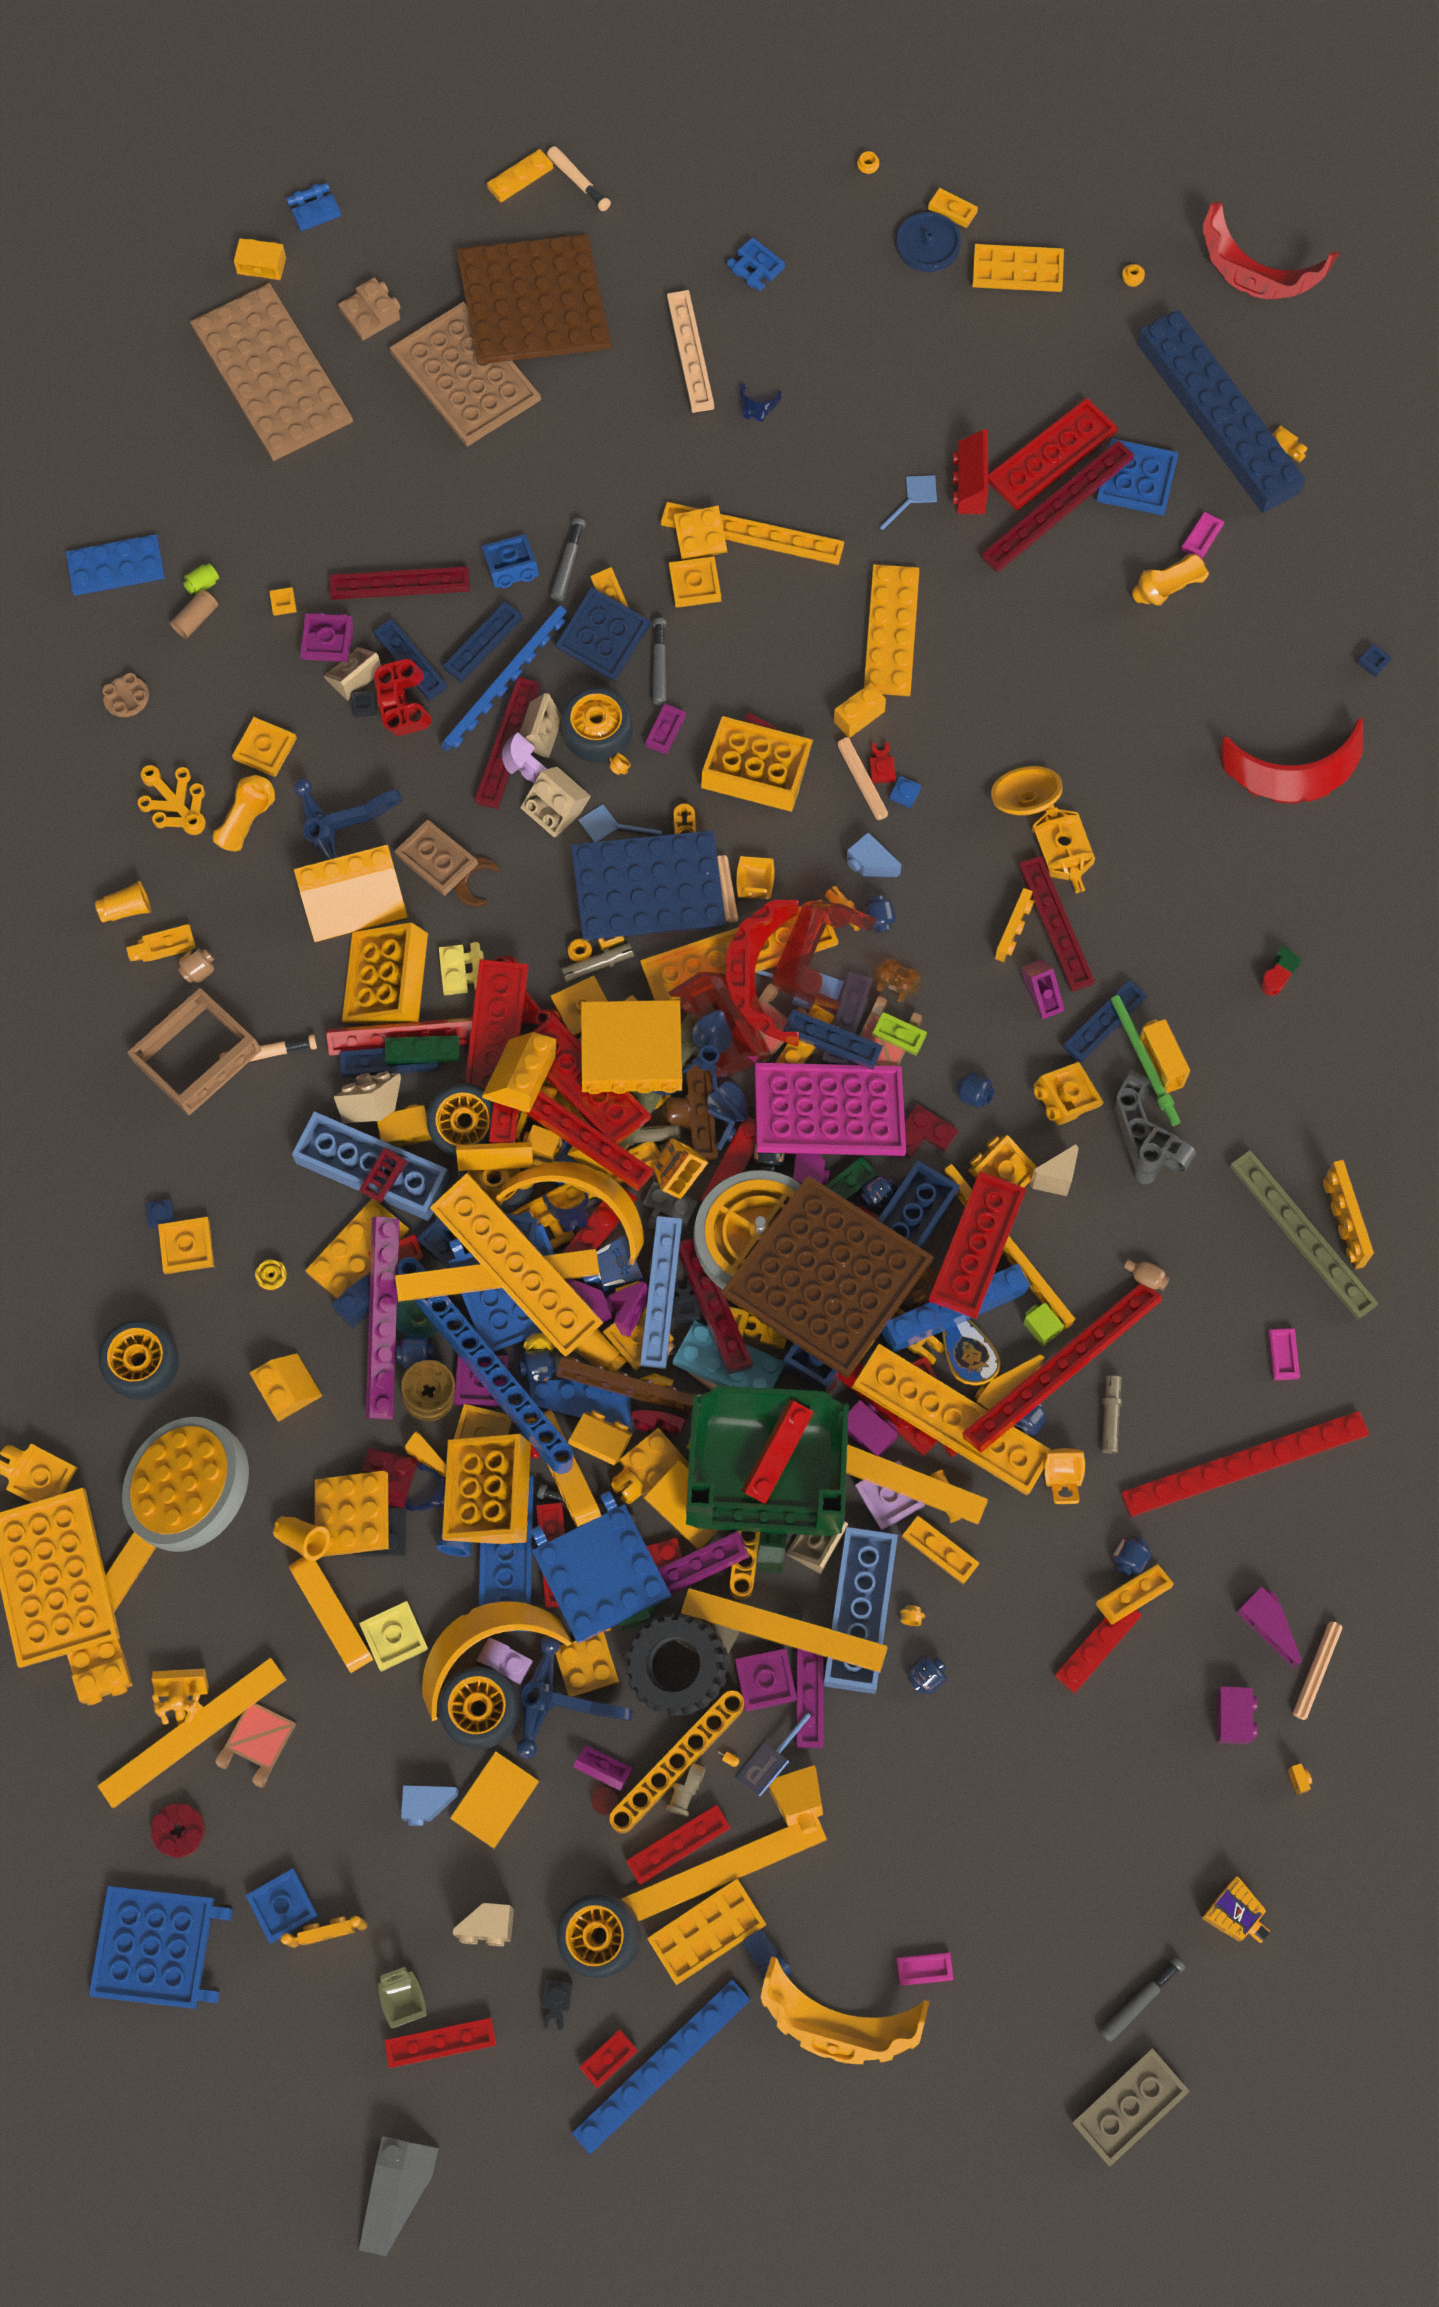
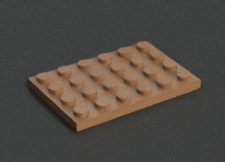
(466, 394)

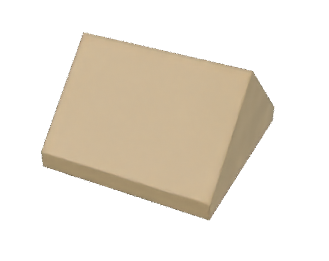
(355, 673)
(541, 724)
(1056, 1174)
(815, 1550)

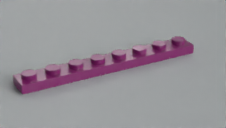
(382, 1318)

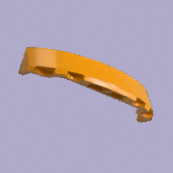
(591, 1182)
(475, 1626)
(837, 2034)

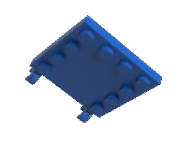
(493, 1311)
(600, 1572)
(154, 1947)

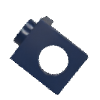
(729, 1130)

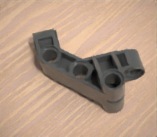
(1155, 1144)

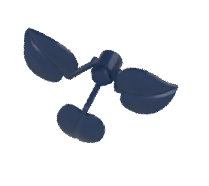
(715, 1037)

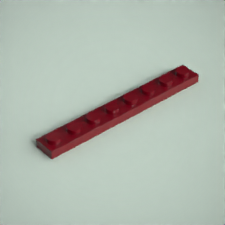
(1057, 506)

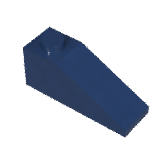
(354, 1302)

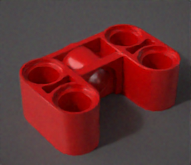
(393, 701)

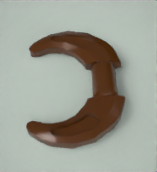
(462, 889)

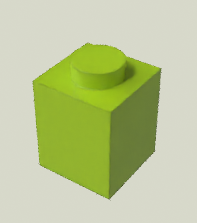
(1042, 1323)

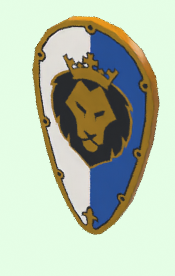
(970, 1354)

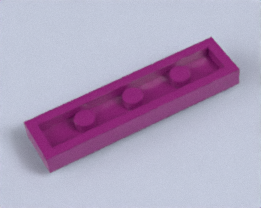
(704, 1562)
(810, 1699)

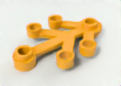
(174, 802)

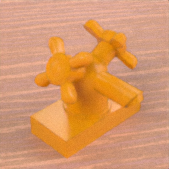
(178, 1687)

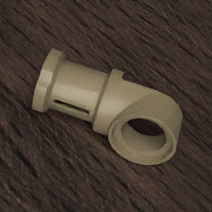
(683, 1793)

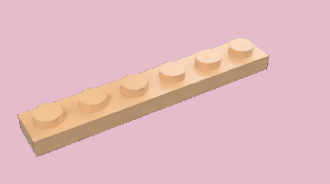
(690, 351)

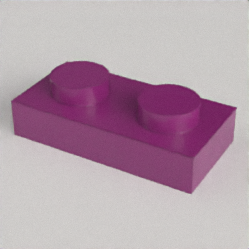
(665, 729)
(602, 1767)

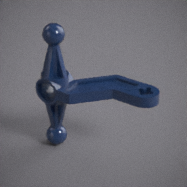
(328, 824)
(541, 1697)

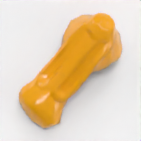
(1157, 585)
(252, 798)

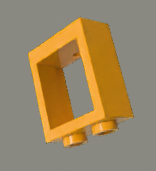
(1165, 1054)

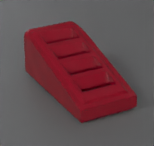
(390, 1180)

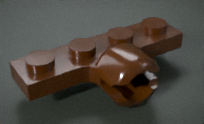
(693, 1114)

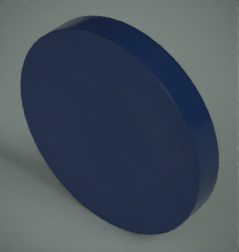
(928, 242)

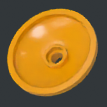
(1026, 790)

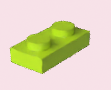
(899, 1034)

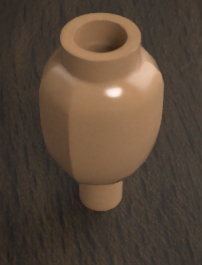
(1148, 1274)

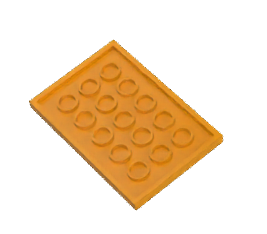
(54, 1579)

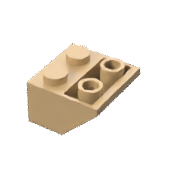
(555, 801)
(368, 1097)
(487, 1923)

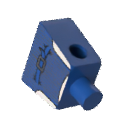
(615, 1267)

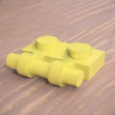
(454, 969)

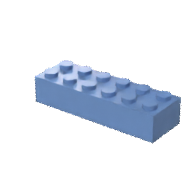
(350, 1155)
(862, 1602)

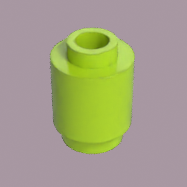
(200, 578)

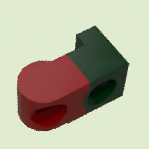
(1277, 978)

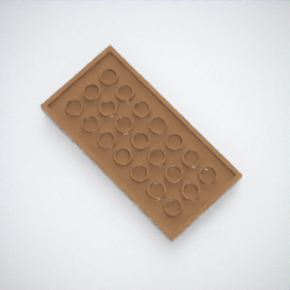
(271, 372)

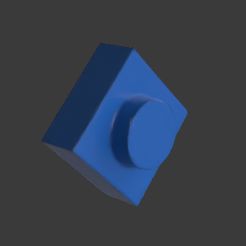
(905, 792)

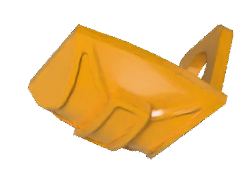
(755, 877)
(1065, 1469)

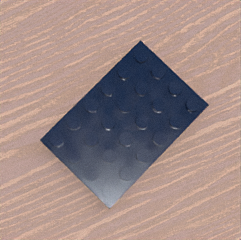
(648, 885)

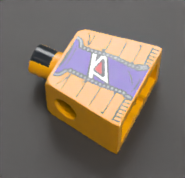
(1237, 1913)

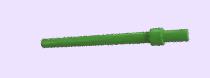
(1165, 1100)

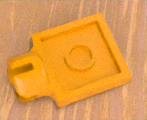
(645, 1466)
(35, 1473)

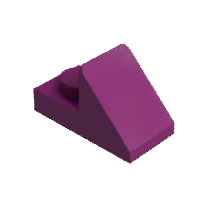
(630, 1306)

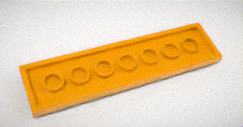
(709, 955)
(516, 1265)
(946, 1416)

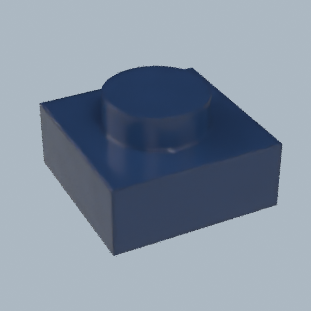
(1374, 660)
(159, 1213)

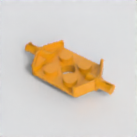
(1064, 861)

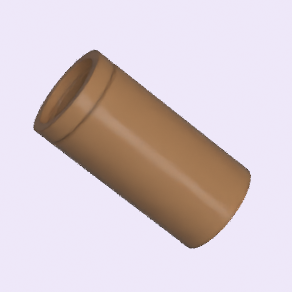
(194, 613)

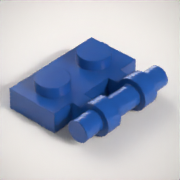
(316, 211)
(760, 259)

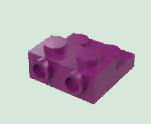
(327, 637)

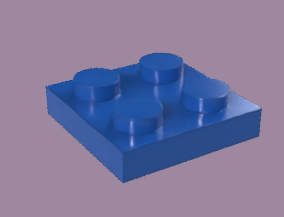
(281, 1906)

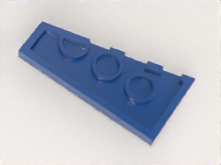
(577, 1398)

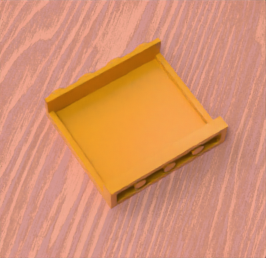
(631, 1046)

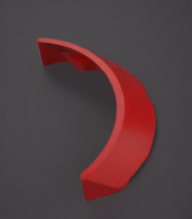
(1249, 275)
(1293, 782)
(742, 961)

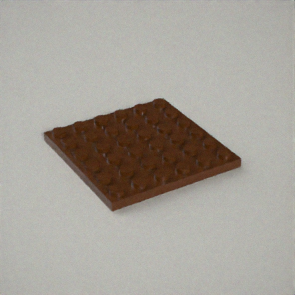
(533, 299)
(827, 1276)

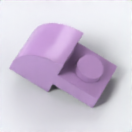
(517, 757)
(504, 1660)

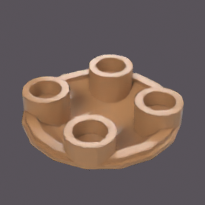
(125, 696)

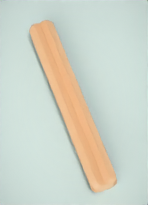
(862, 779)
(1317, 1670)

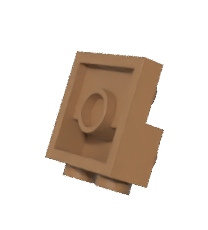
(370, 309)

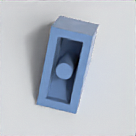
(872, 859)
(425, 1802)

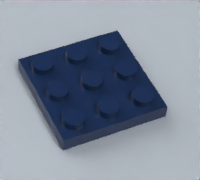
(603, 634)

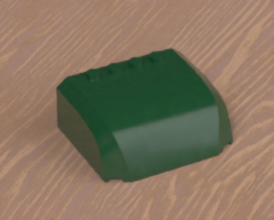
(727, 1439)

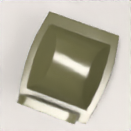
(401, 1997)

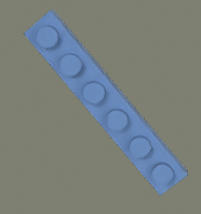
(661, 1292)

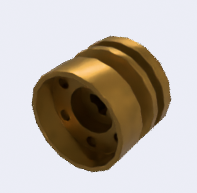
(432, 1377)

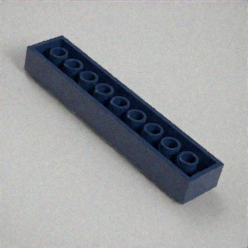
(1220, 411)
(910, 1213)

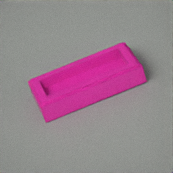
(1202, 535)
(1284, 1354)
(924, 1969)

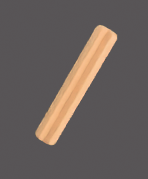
(727, 890)

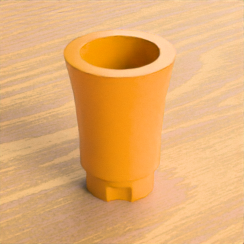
(123, 903)
(601, 1352)
(303, 1537)

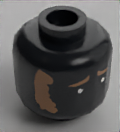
(768, 1161)

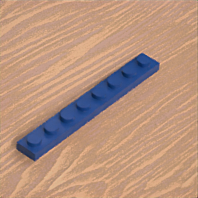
(498, 688)
(661, 2067)

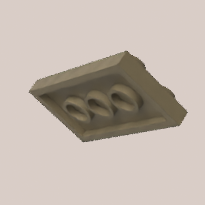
(1130, 2107)

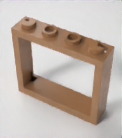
(214, 1077)

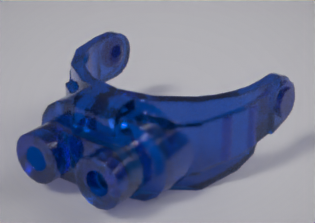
(757, 409)
(569, 1217)
(439, 1497)

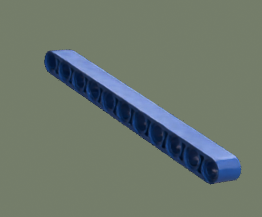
(492, 1373)

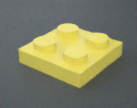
(393, 1636)

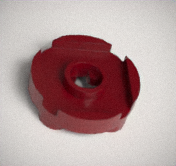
(164, 1824)

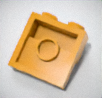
(1067, 1093)
(1003, 1161)
(99, 1672)

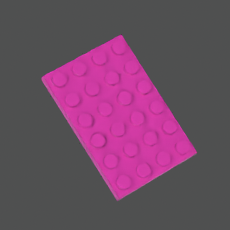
(829, 1109)

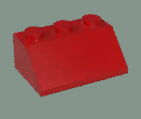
(971, 474)

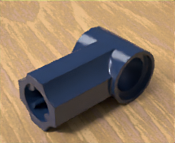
(762, 1950)

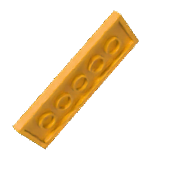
(892, 629)

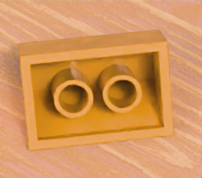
(521, 1071)

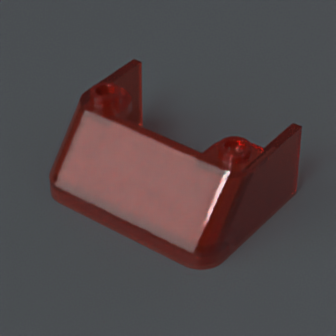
(793, 970)
(709, 993)

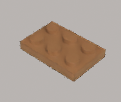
(436, 857)

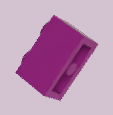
(870, 1430)
(1235, 1715)

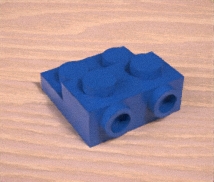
(510, 561)

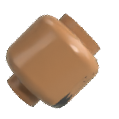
(196, 965)

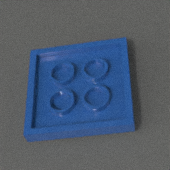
(1143, 482)

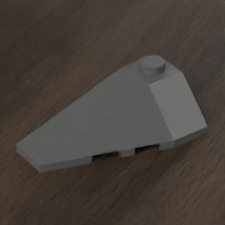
(397, 2184)

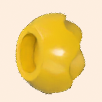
(265, 1269)
(538, 1341)

